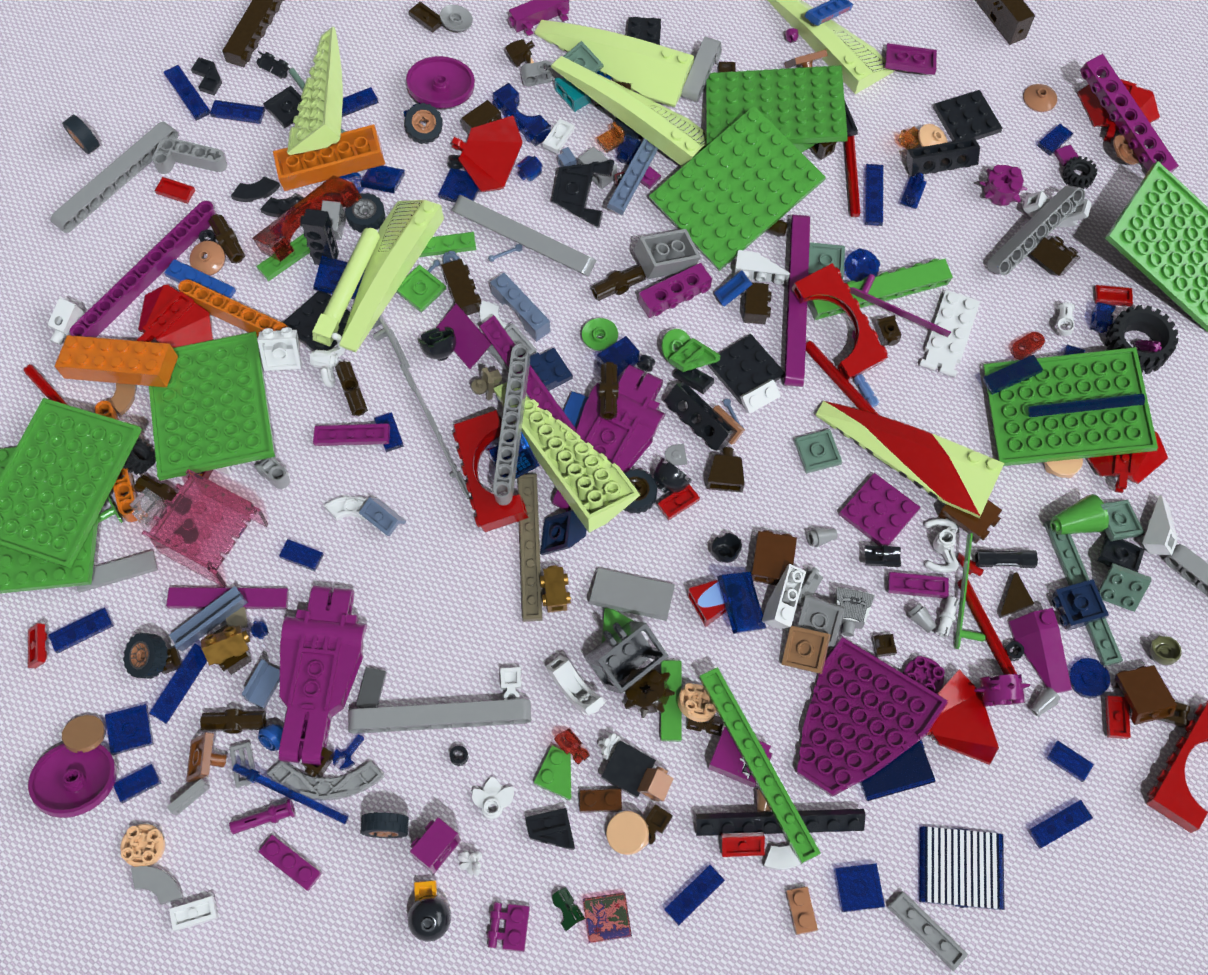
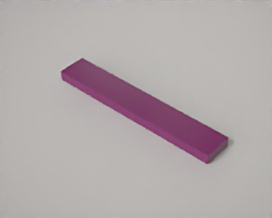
(202, 597)

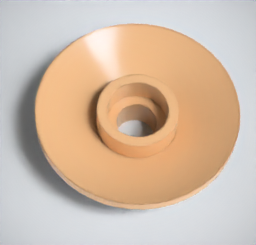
(931, 135)

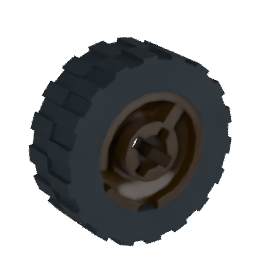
(647, 488)

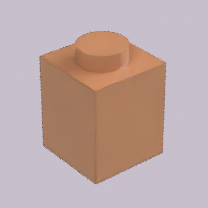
(655, 784)

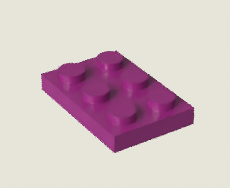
(911, 59)

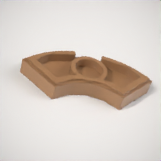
(123, 397)

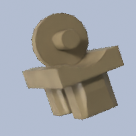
(487, 383)

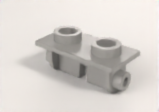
(810, 584)

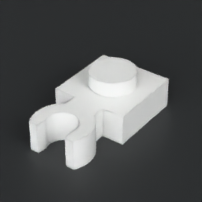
(511, 681)

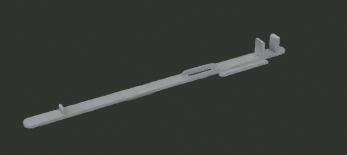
(404, 366)

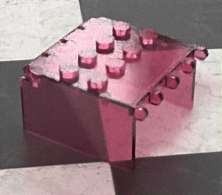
(202, 525)

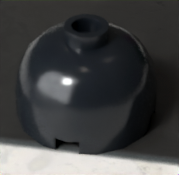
(438, 343)
(670, 477)
(429, 918)

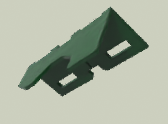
(569, 920)

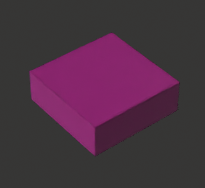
(1065, 154)

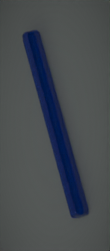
(1086, 405)

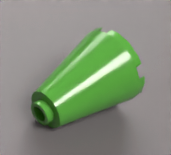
(1081, 517)

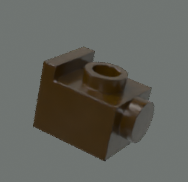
(888, 331)
(313, 770)

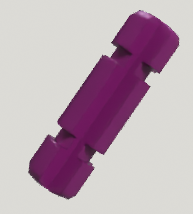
(1147, 345)

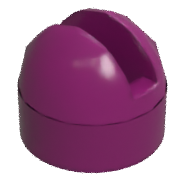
(791, 35)

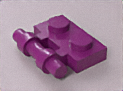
(515, 929)

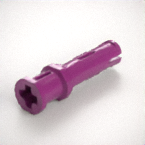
(272, 815)

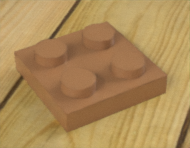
(806, 649)

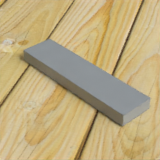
(121, 570)
(927, 931)

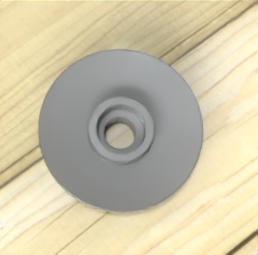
(456, 18)

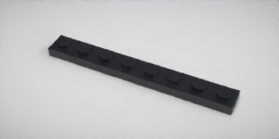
(748, 822)

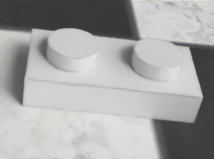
(558, 136)
(760, 396)
(193, 913)

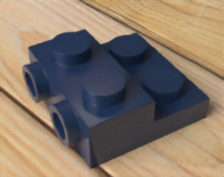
(550, 368)
(1079, 604)

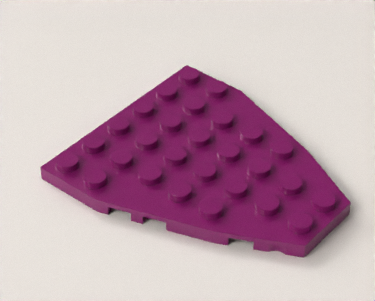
(861, 719)

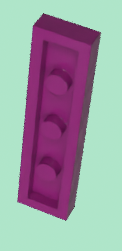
(351, 434)

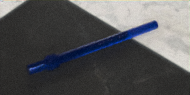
(254, 776)

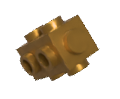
(554, 583)
(226, 644)

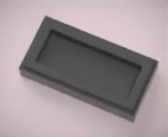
(371, 688)

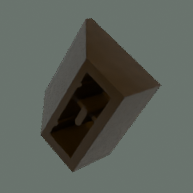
(1056, 255)

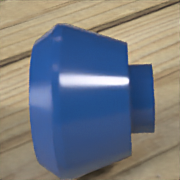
(271, 736)

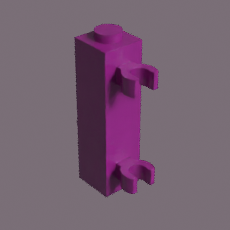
(532, 12)

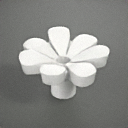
(608, 745)
(470, 862)

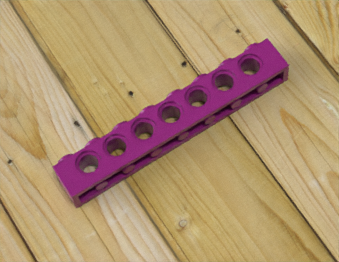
(1129, 109)

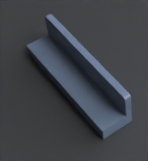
(208, 619)

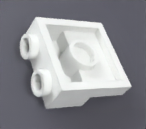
(279, 349)

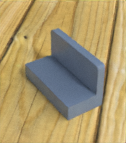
(381, 516)
(262, 684)

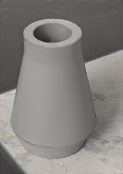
(818, 537)
(921, 616)
(1046, 700)

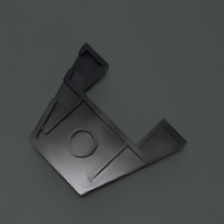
(573, 189)

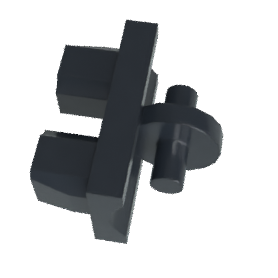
(882, 556)

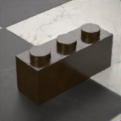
(460, 286)

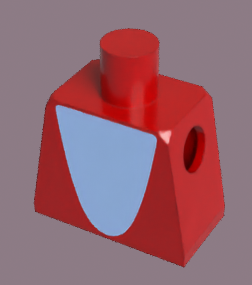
(707, 601)

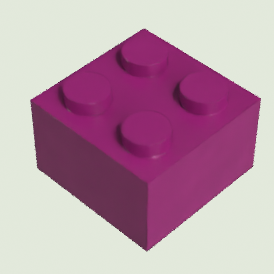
(435, 845)

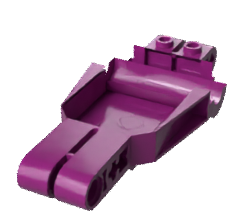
(633, 430)
(317, 670)

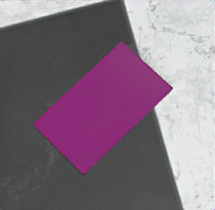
(470, 340)

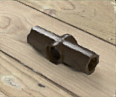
(226, 238)
(618, 283)
(608, 391)
(354, 397)
(162, 490)
(232, 721)

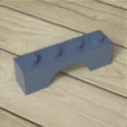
(531, 317)

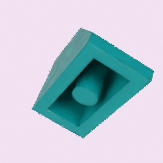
(571, 94)

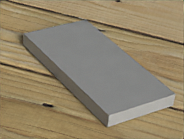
(632, 594)

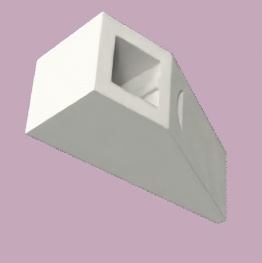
(760, 268)
(1161, 533)
(784, 599)

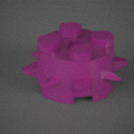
(1003, 184)
(1002, 690)

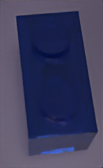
(620, 353)

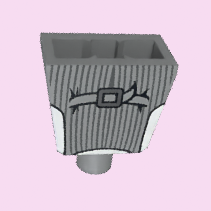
(337, 217)
(857, 608)

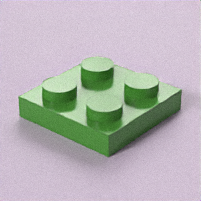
(421, 288)

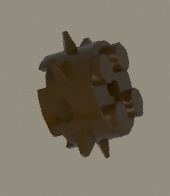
(654, 698)

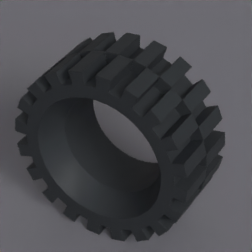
(1151, 324)

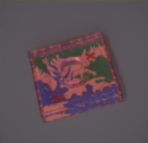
(607, 917)

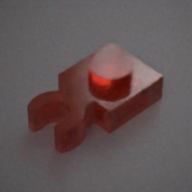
(571, 744)

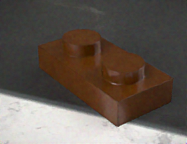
(600, 801)

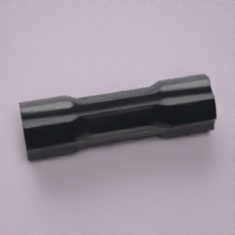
(992, 558)

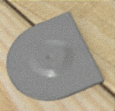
(676, 455)

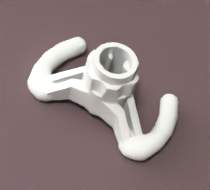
(327, 361)
(944, 545)

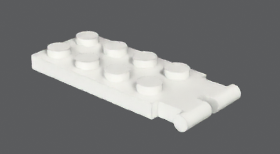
(956, 315)

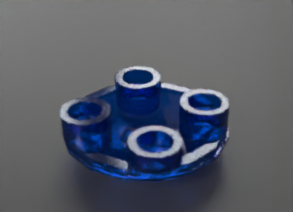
(861, 264)

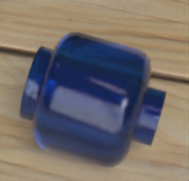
(529, 168)

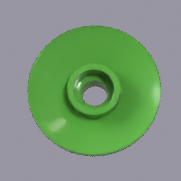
(599, 327)
(675, 338)

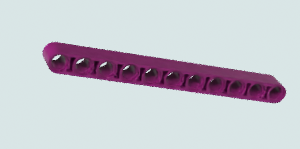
(136, 280)
(797, 312)

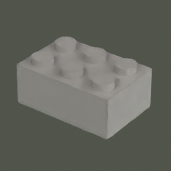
(666, 253)

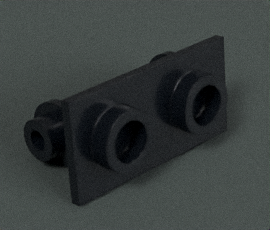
(267, 62)

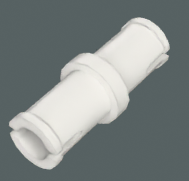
(947, 617)

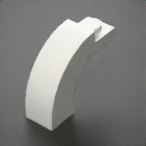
(1036, 201)
(573, 687)

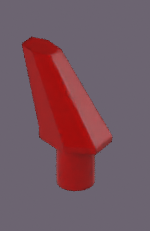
(972, 568)

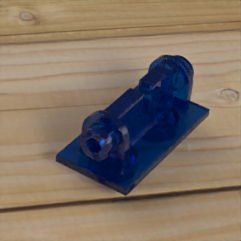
(914, 191)

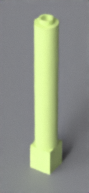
(329, 321)

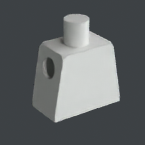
(62, 319)

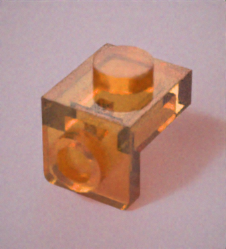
(611, 138)
(909, 139)

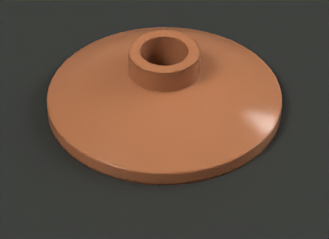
(1040, 97)
(1124, 151)
(214, 260)

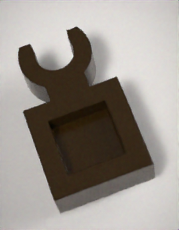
(658, 821)

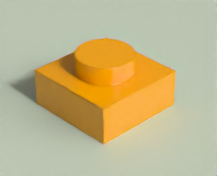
(425, 889)

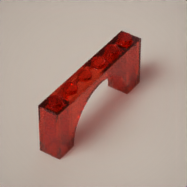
(276, 237)

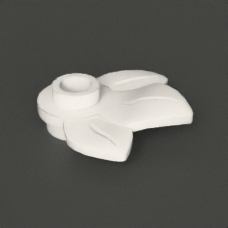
(493, 795)

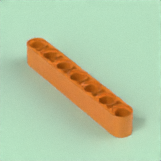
(229, 309)
(125, 484)

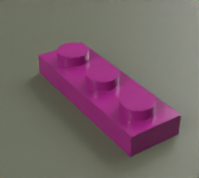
(918, 585)
(290, 863)

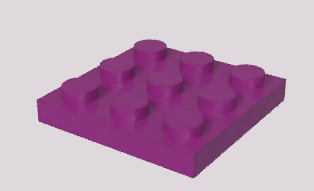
(879, 511)

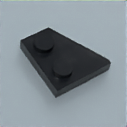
(551, 829)

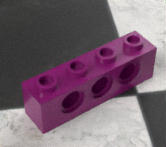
(680, 282)

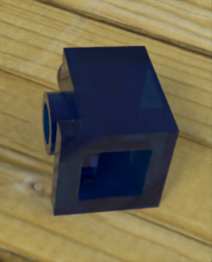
(628, 149)
(1102, 317)

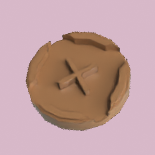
(83, 733)

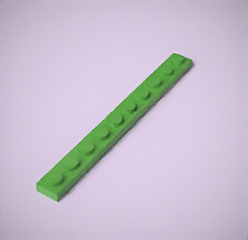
(759, 766)

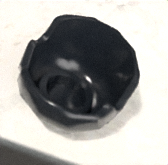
(726, 548)

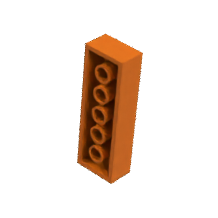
(354, 152)
(116, 361)

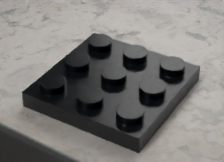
(967, 117)
(306, 317)
(745, 367)

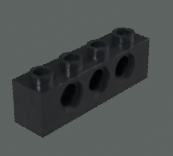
(943, 156)
(319, 235)
(709, 417)

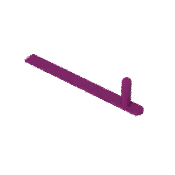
(864, 295)

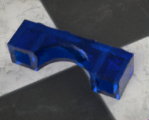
(532, 127)

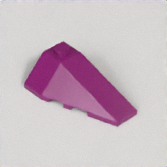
(1043, 647)

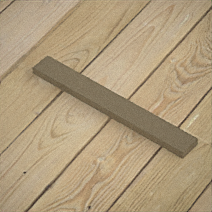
(530, 550)

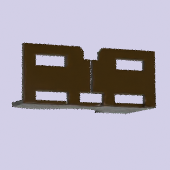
(708, 727)

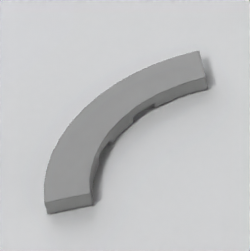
(326, 788)

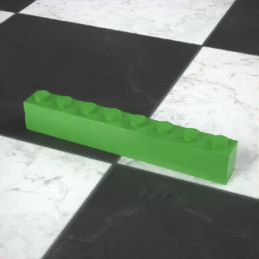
(892, 286)

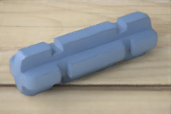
(866, 390)

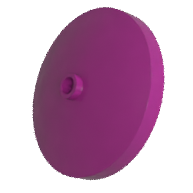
(440, 82)
(71, 782)

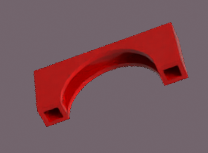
(828, 286)
(473, 438)
(1171, 794)

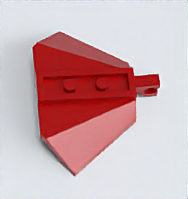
(1100, 117)
(490, 153)
(173, 319)
(1130, 466)
(964, 721)

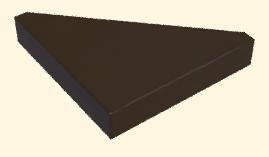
(1016, 598)

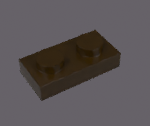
(425, 16)

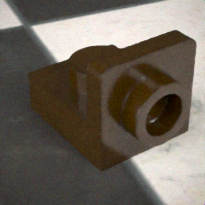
(824, 149)

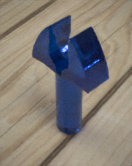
(347, 753)

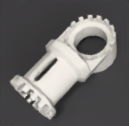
(1065, 319)

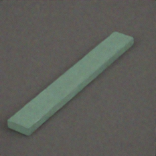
(1075, 573)

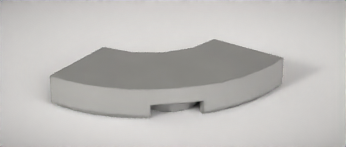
(156, 881)

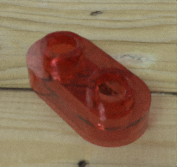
(1029, 344)

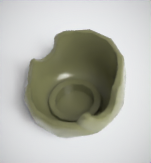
(1165, 650)

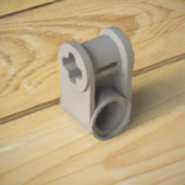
(535, 74)
(271, 469)

